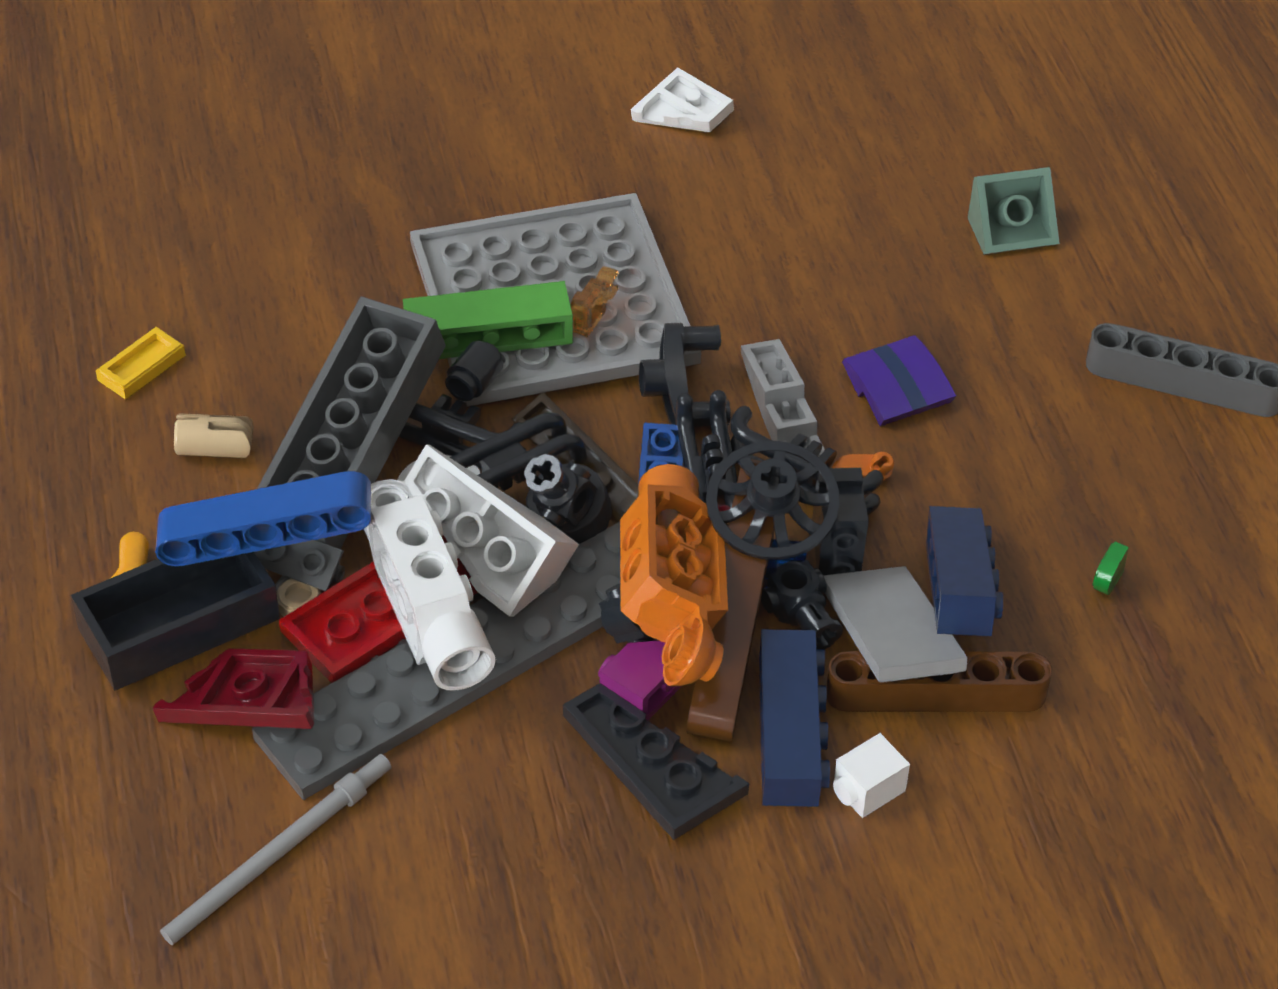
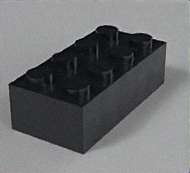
(172, 613)

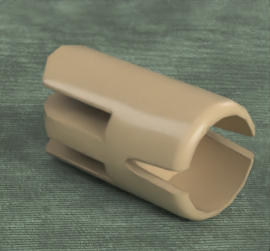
(213, 435)

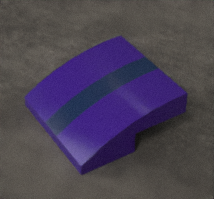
(899, 380)

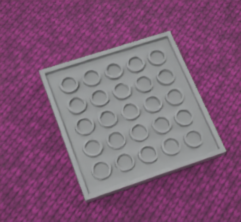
(571, 247)

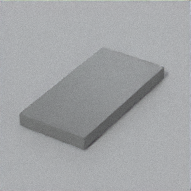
(893, 624)

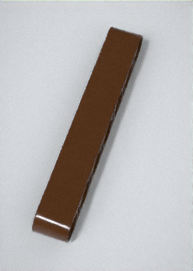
(718, 701)

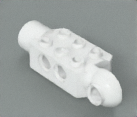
(426, 587)

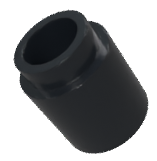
(473, 370)

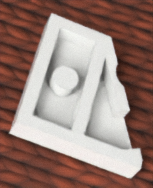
(683, 104)

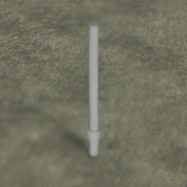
(347, 792)

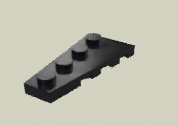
(652, 763)

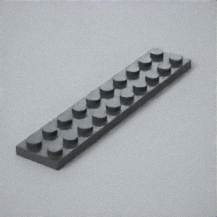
(398, 699)

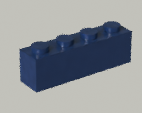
(962, 571)
(790, 718)

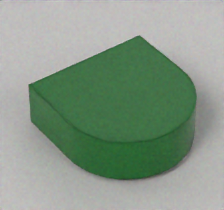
(1110, 568)

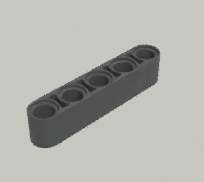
(1184, 369)

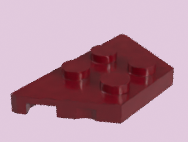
(247, 690)

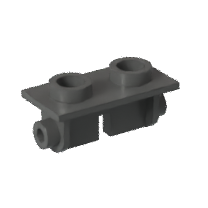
(305, 562)

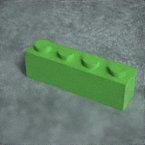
(501, 316)

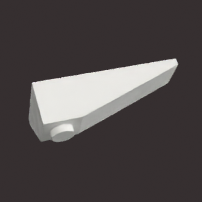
(497, 539)

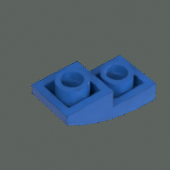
(659, 446)

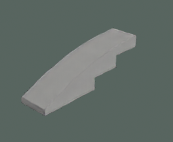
(779, 392)

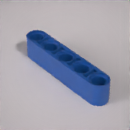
(263, 518)

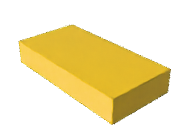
(140, 363)

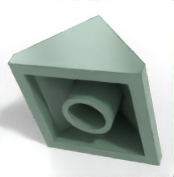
(1013, 210)

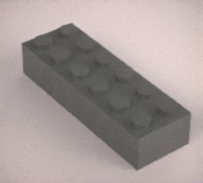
(359, 397)

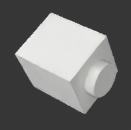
(870, 775)

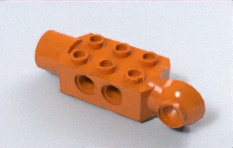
(674, 573)

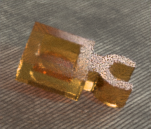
(590, 304)

